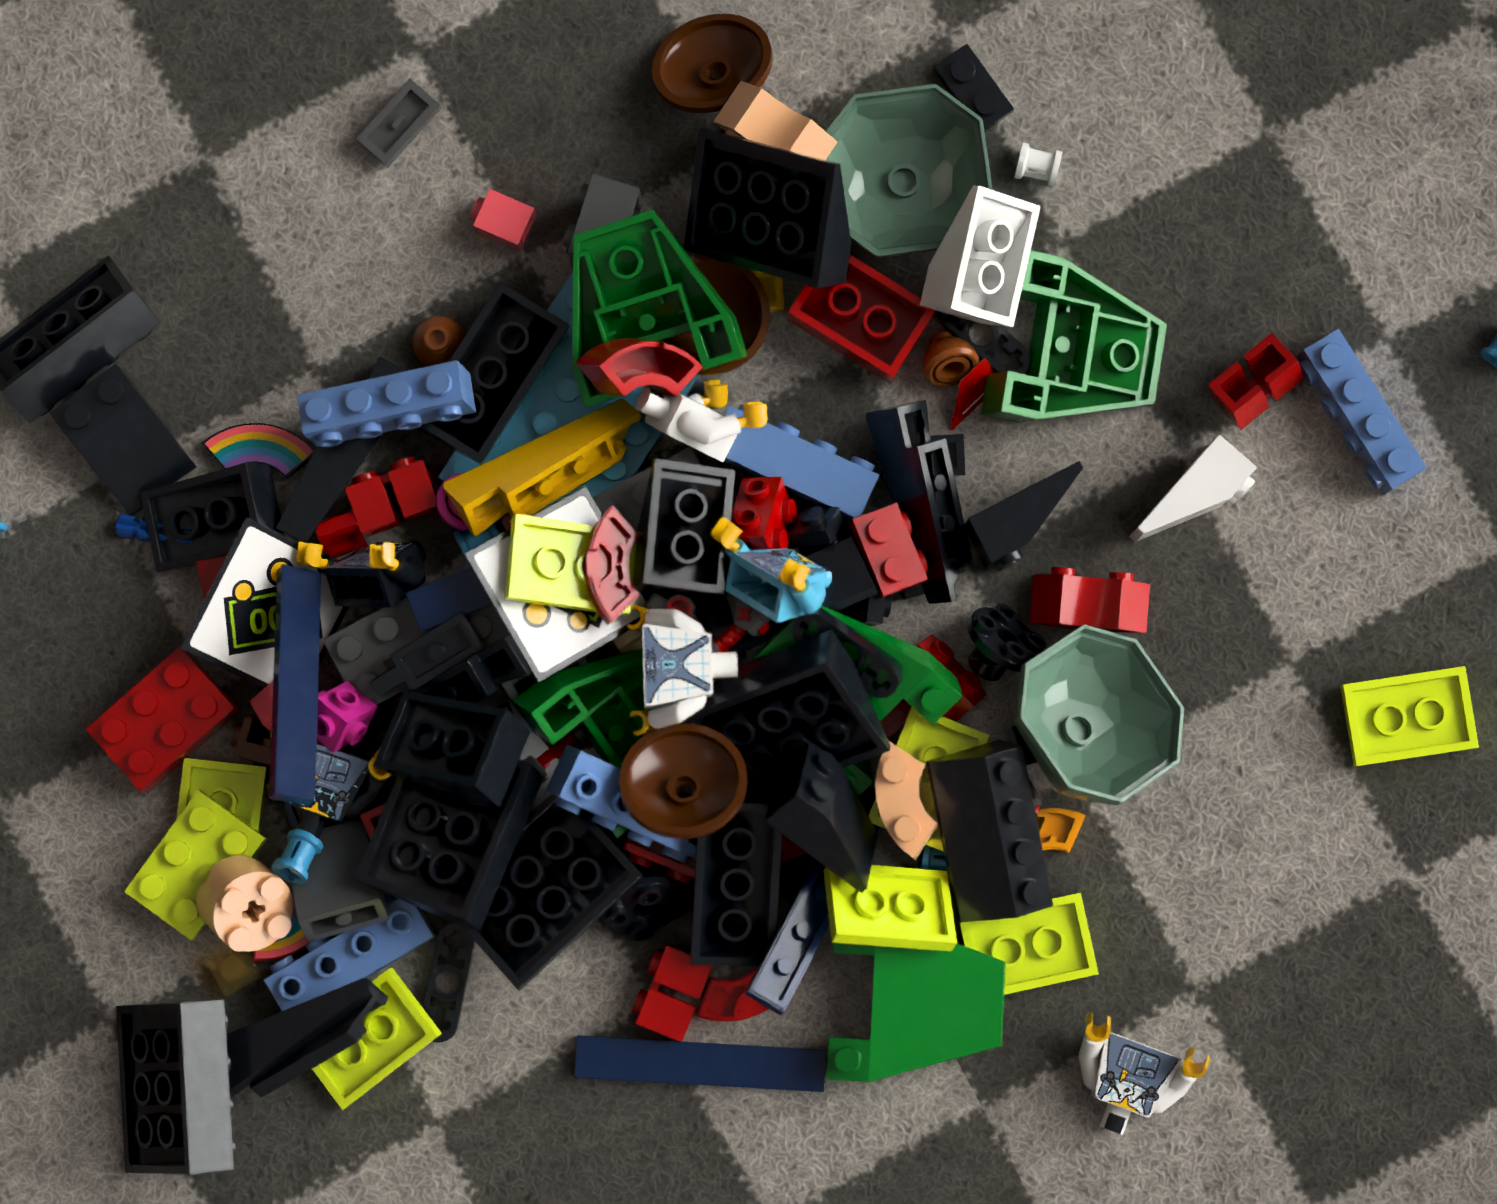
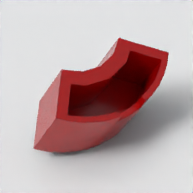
(631, 363)
(1103, 603)

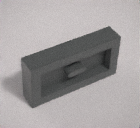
(398, 123)

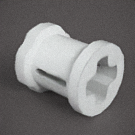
(1038, 164)

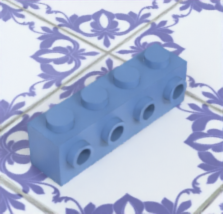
(386, 404)
(1360, 411)
(806, 468)
(594, 785)
(349, 955)

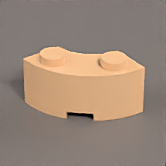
(763, 119)
(900, 802)

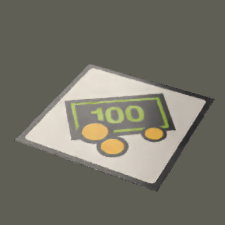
(240, 609)
(548, 634)

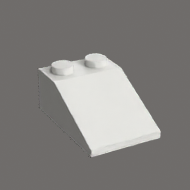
(983, 259)
(1211, 480)

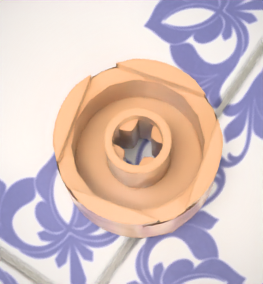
(245, 903)

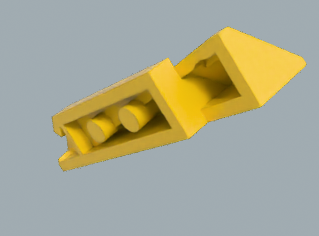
(543, 468)

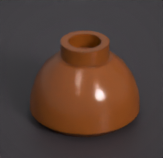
(436, 340)
(948, 360)

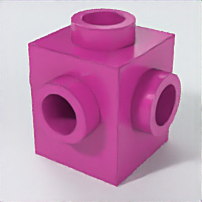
(343, 716)

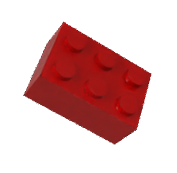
(864, 319)
(163, 720)

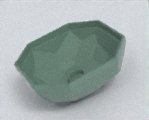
(907, 166)
(1098, 716)

